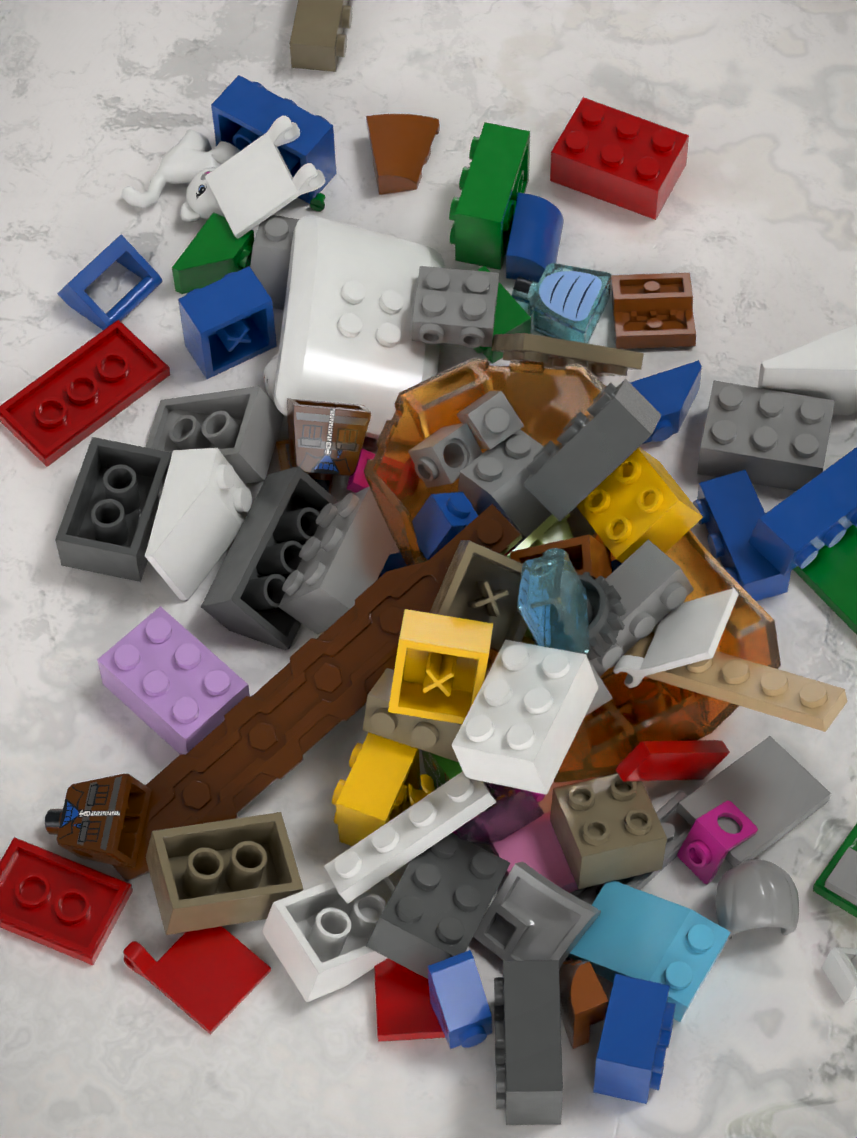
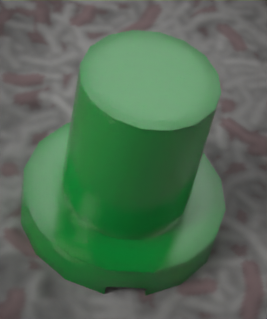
(317, 203)

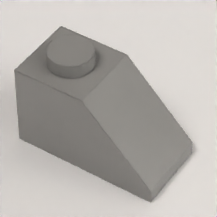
(272, 256)

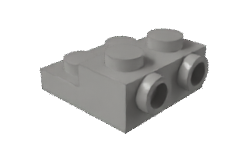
(455, 306)

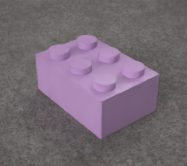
(171, 680)

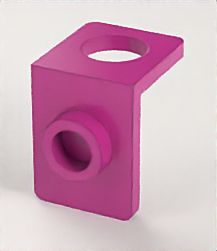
(709, 844)

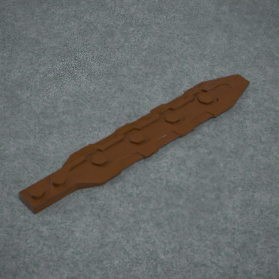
(306, 699)

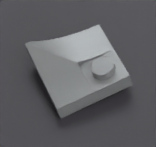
(534, 919)

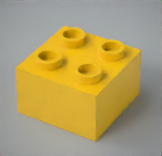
(638, 505)
(439, 666)
(375, 787)

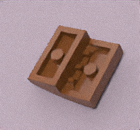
(653, 310)

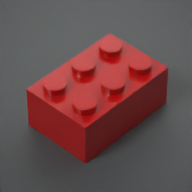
(619, 158)

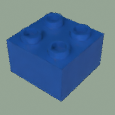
(227, 322)
(634, 1039)

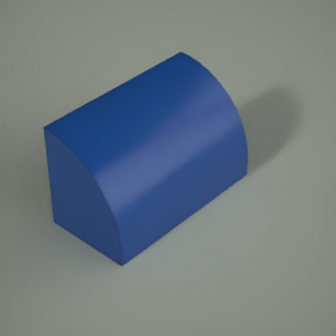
(533, 237)

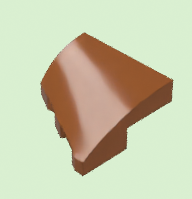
(400, 149)
(581, 1000)

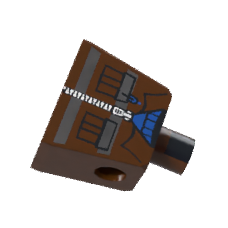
(326, 437)
(102, 819)

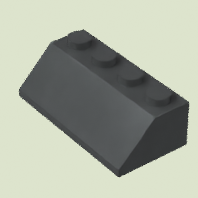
(264, 555)

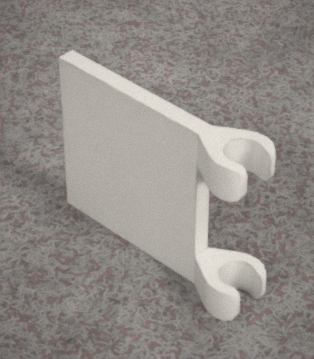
(258, 180)
(682, 637)

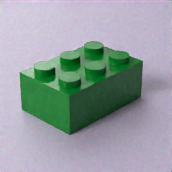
(489, 195)

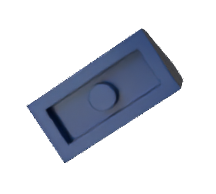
(125, 254)

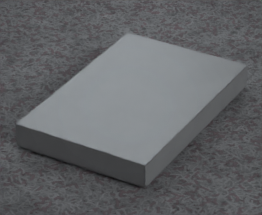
(767, 789)

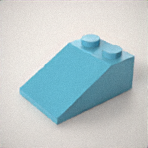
(651, 942)

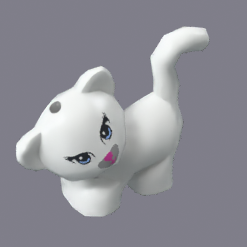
(187, 163)

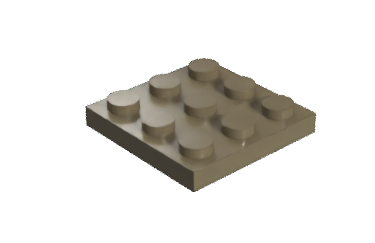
(557, 352)

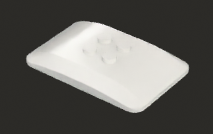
(352, 319)

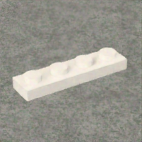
(408, 835)

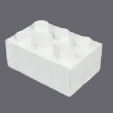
(525, 716)

